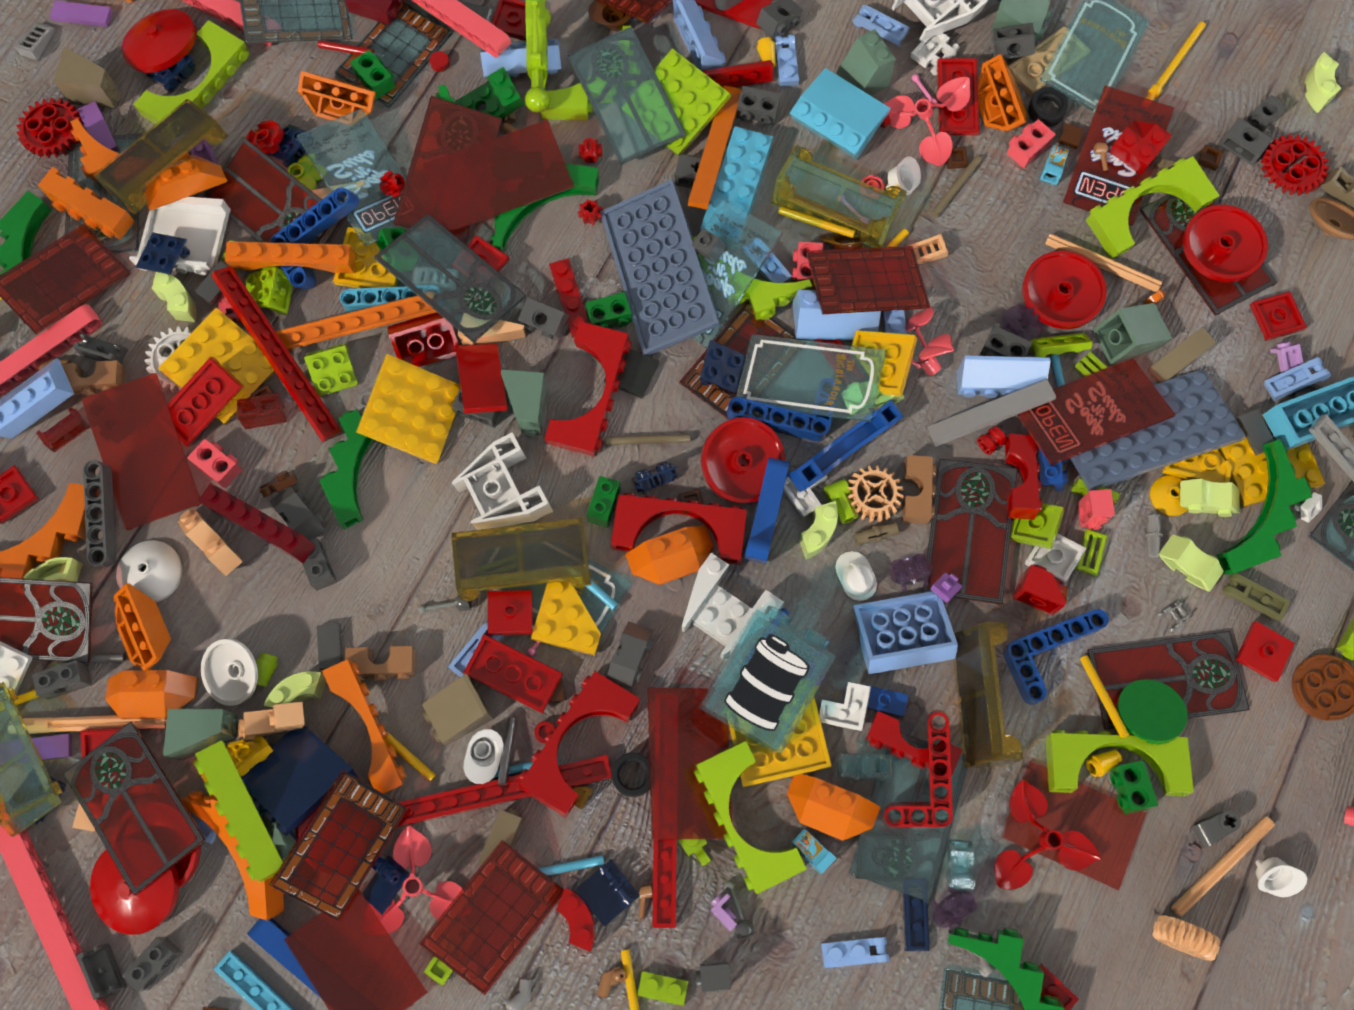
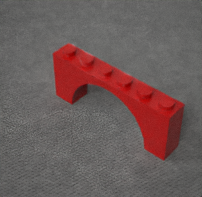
(585, 432)
(636, 513)
(597, 698)

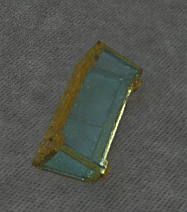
(837, 197)
(24, 780)

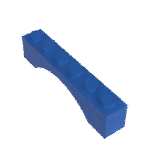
(844, 446)

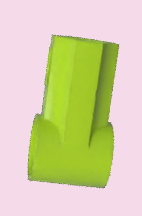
(838, 492)

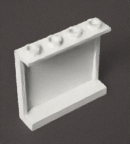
(195, 219)

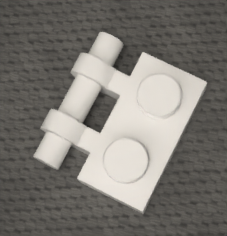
(928, 50)

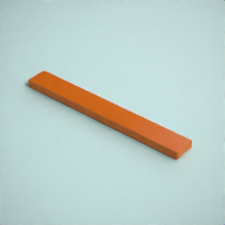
(714, 152)
(354, 322)

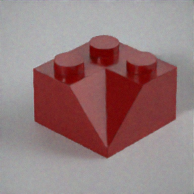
(1140, 144)
(1040, 590)

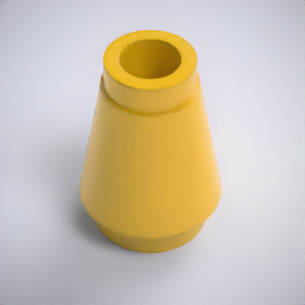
(766, 50)
(1102, 763)

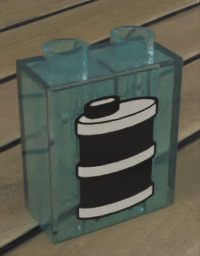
(768, 679)

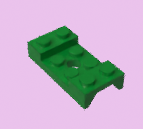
(497, 94)

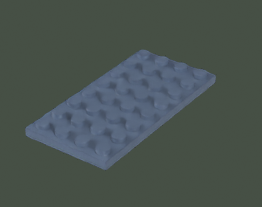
(659, 268)
(1198, 427)

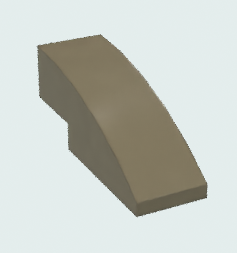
(1340, 186)
(1182, 356)

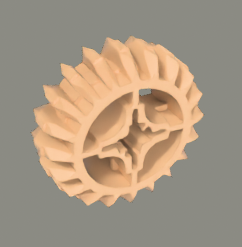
(880, 499)
(1186, 937)

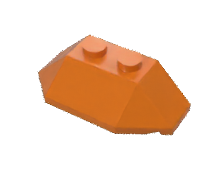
(999, 96)
(333, 97)
(182, 180)
(671, 555)
(140, 627)
(149, 693)
(831, 807)

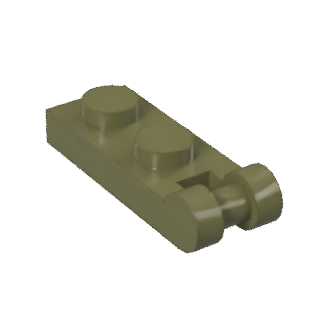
(1257, 597)

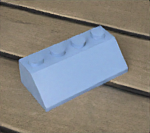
(697, 35)
(514, 59)
(813, 325)
(999, 375)
(33, 399)

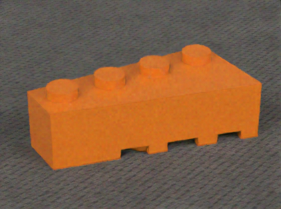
(85, 205)

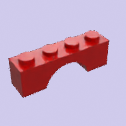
(1024, 499)
(886, 734)

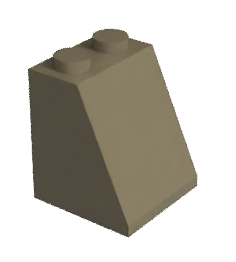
(85, 81)
(456, 711)

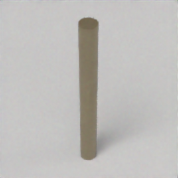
(956, 186)
(648, 439)

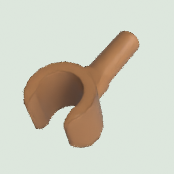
(1101, 148)
(644, 892)

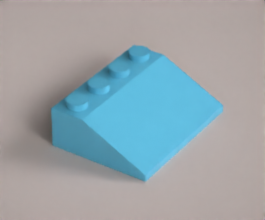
(839, 113)

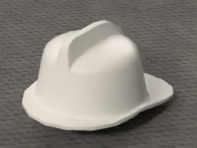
(905, 175)
(856, 576)
(483, 756)
(1279, 878)

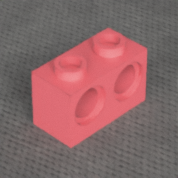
(1032, 145)
(802, 263)
(214, 464)
(1096, 509)

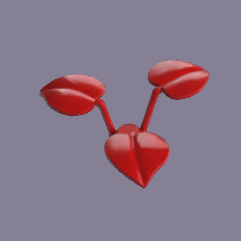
(1075, 849)

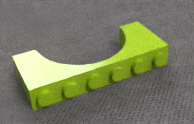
(226, 56)
(1183, 180)
(1068, 752)
(761, 867)

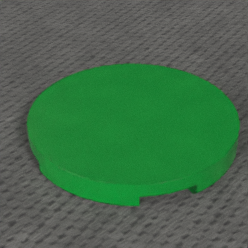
(1152, 711)

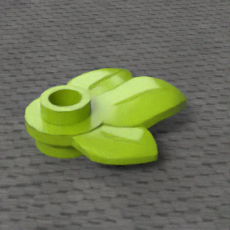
(308, 172)

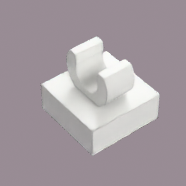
(1310, 507)

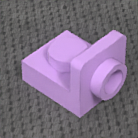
(1288, 355)
(725, 916)

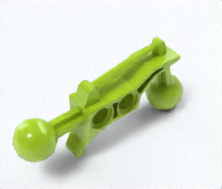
(537, 20)

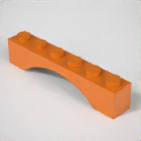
(258, 255)
(345, 682)

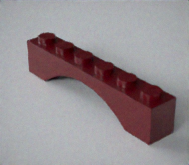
(257, 522)

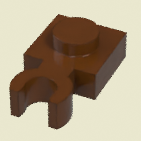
(283, 480)

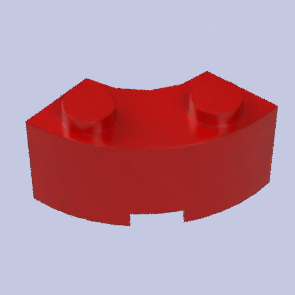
(579, 920)

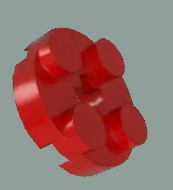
(266, 136)

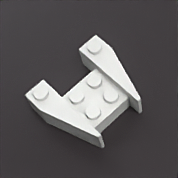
(942, 14)
(496, 490)
(716, 609)

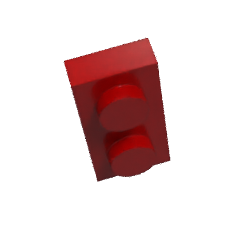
(1054, 987)

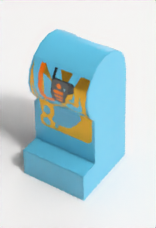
(1054, 164)
(813, 851)

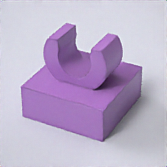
(946, 587)

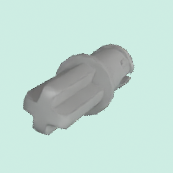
(1154, 535)

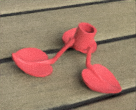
(953, 95)
(937, 346)
(410, 851)

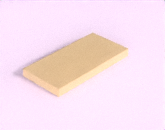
(1030, 68)

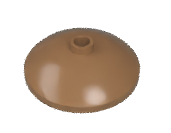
(1333, 218)

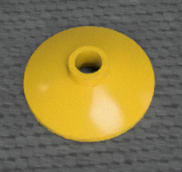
(1163, 499)

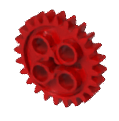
(48, 127)
(1303, 175)

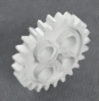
(162, 345)

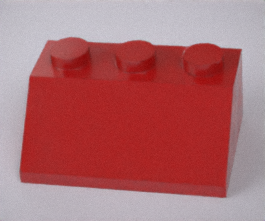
(423, 339)

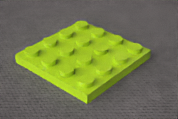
(692, 96)

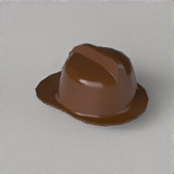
(608, 16)
(843, 242)

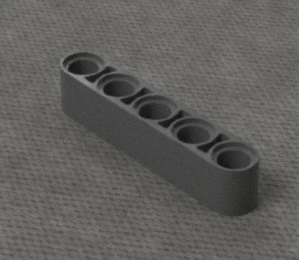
(92, 506)

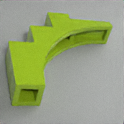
(569, 103)
(767, 295)

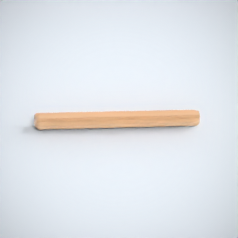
(1106, 263)
(1222, 866)

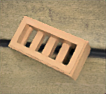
(935, 255)

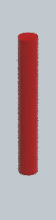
(342, 47)

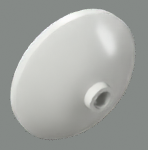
(161, 573)
(229, 672)

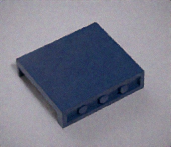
(294, 779)

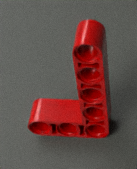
(935, 780)

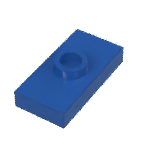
(887, 701)

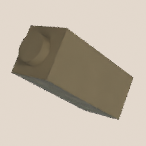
(505, 828)

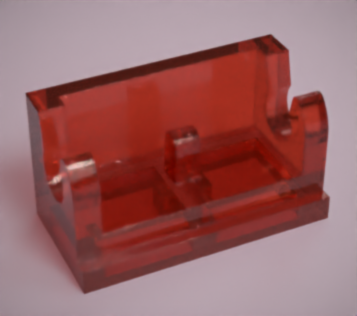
(261, 411)
(63, 431)

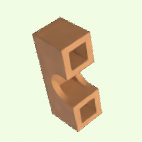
(106, 376)
(920, 472)
(399, 664)

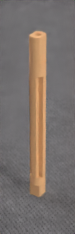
(70, 724)

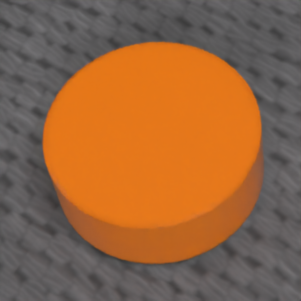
(1156, 297)

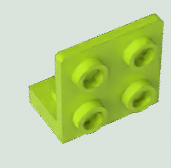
(270, 289)
(331, 369)

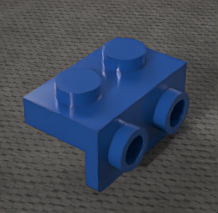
(1052, 474)

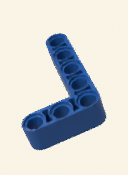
(309, 231)
(787, 415)
(767, 511)
(1047, 643)

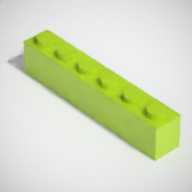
(240, 811)

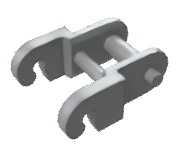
(1179, 621)

